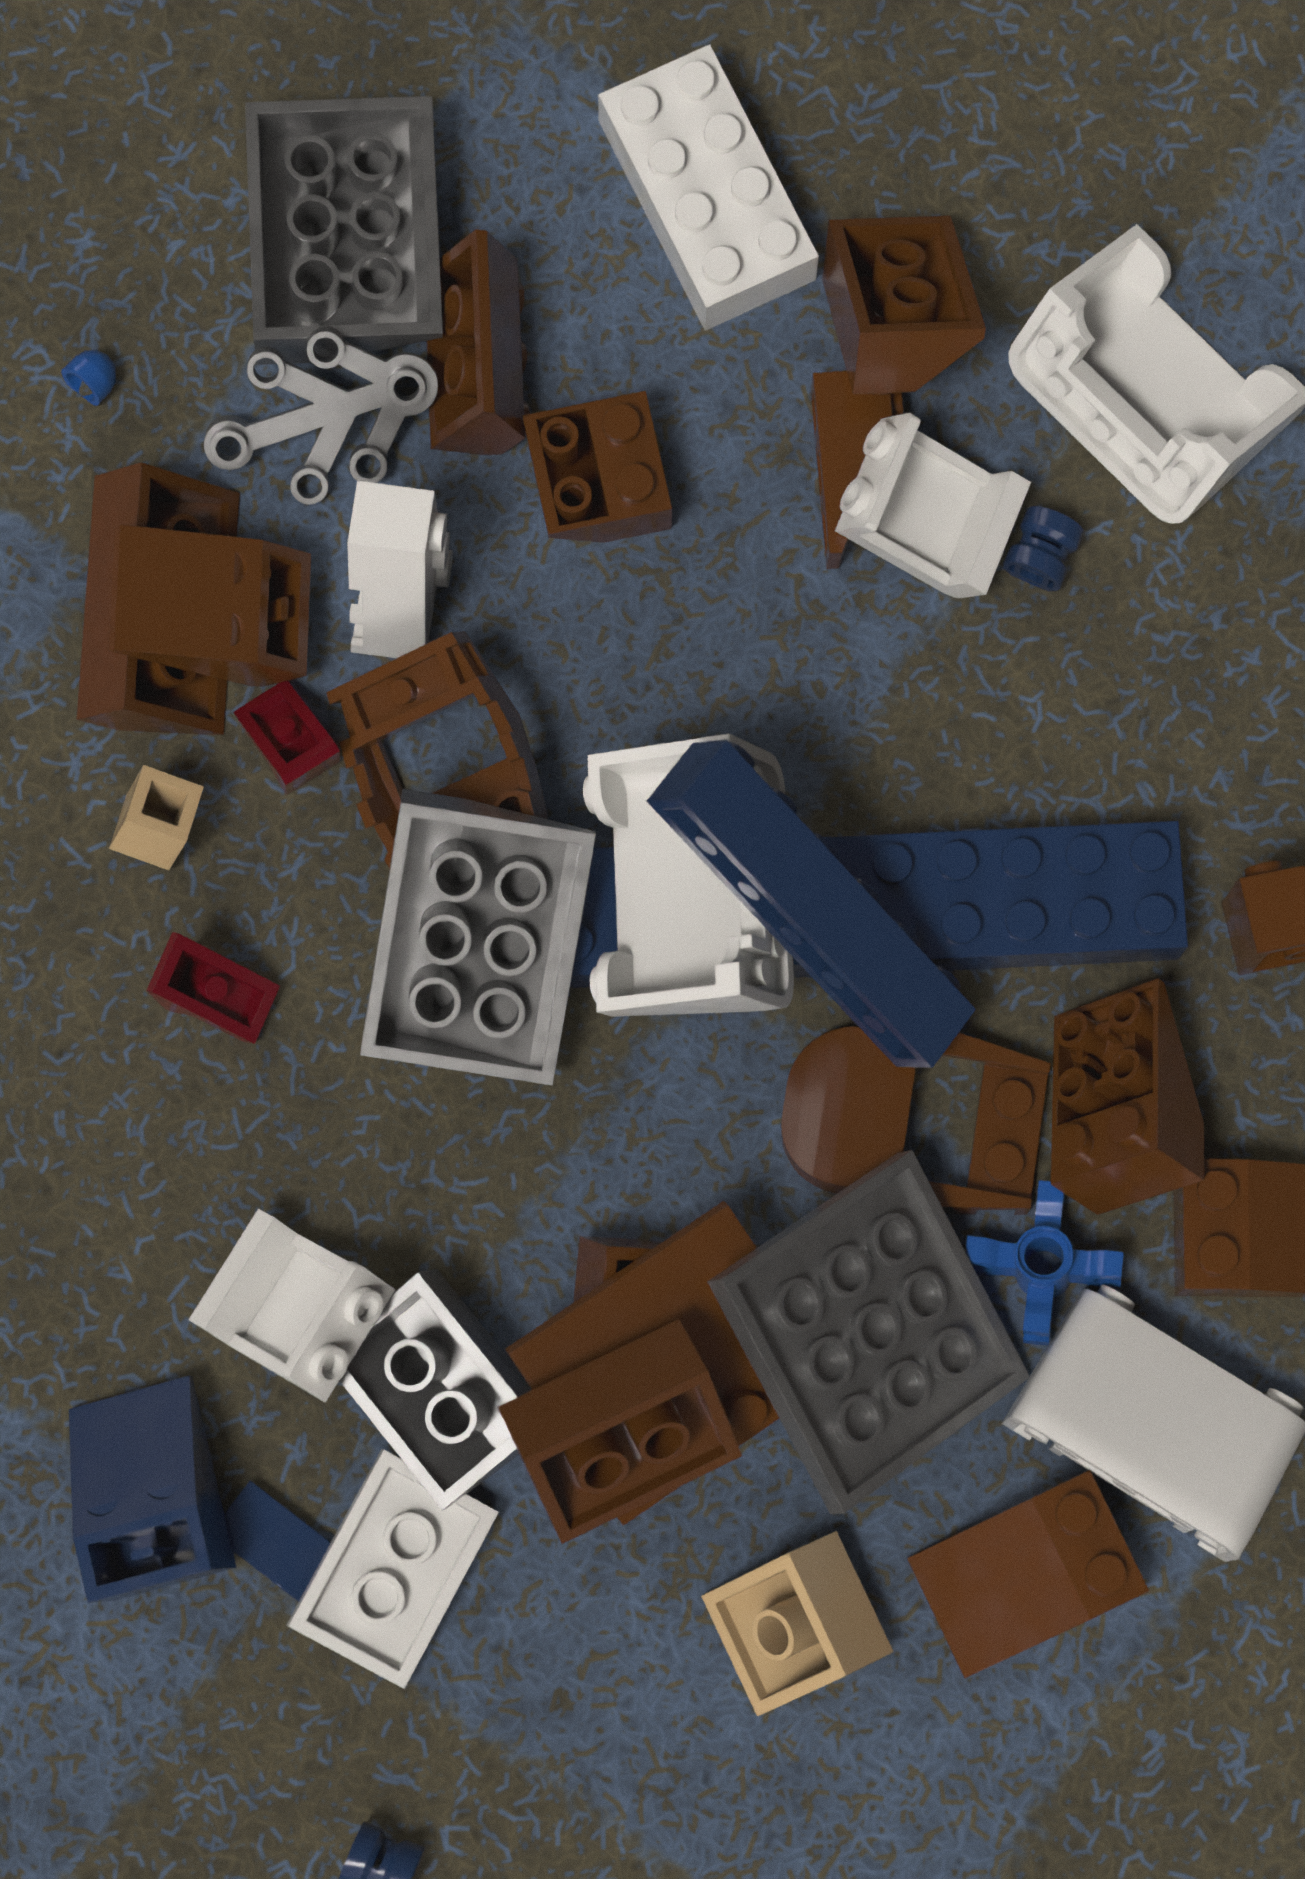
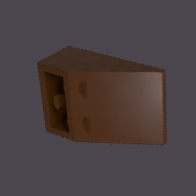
(210, 604)
(1123, 1102)

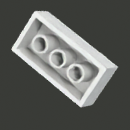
(707, 187)

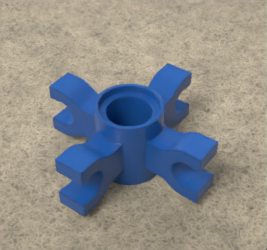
(1078, 1266)

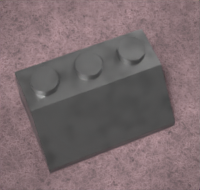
(435, 1388)

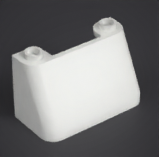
(1144, 383)
(679, 928)
(1159, 1422)

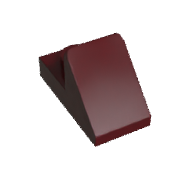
(288, 736)
(212, 989)

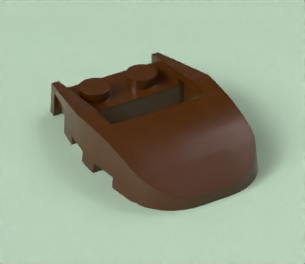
(412, 691)
(852, 1108)

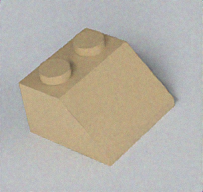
(797, 1623)

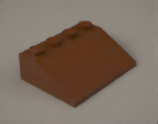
(647, 1295)

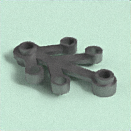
(329, 408)

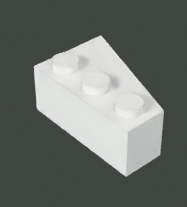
(396, 563)

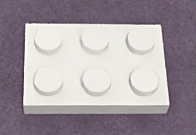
(391, 1571)

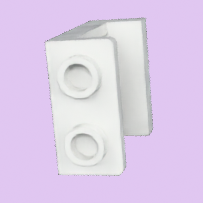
(930, 509)
(292, 1305)

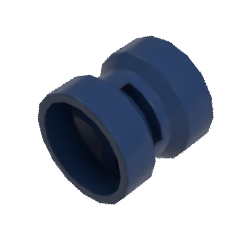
(1043, 548)
(371, 1844)

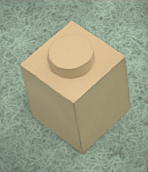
(156, 817)

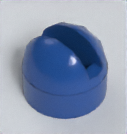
(95, 371)

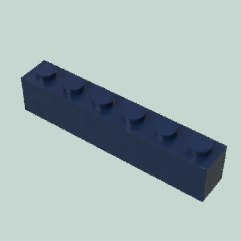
(812, 902)

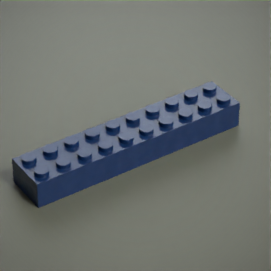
(991, 895)

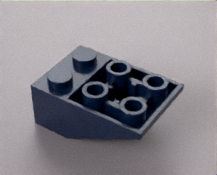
(145, 1493)

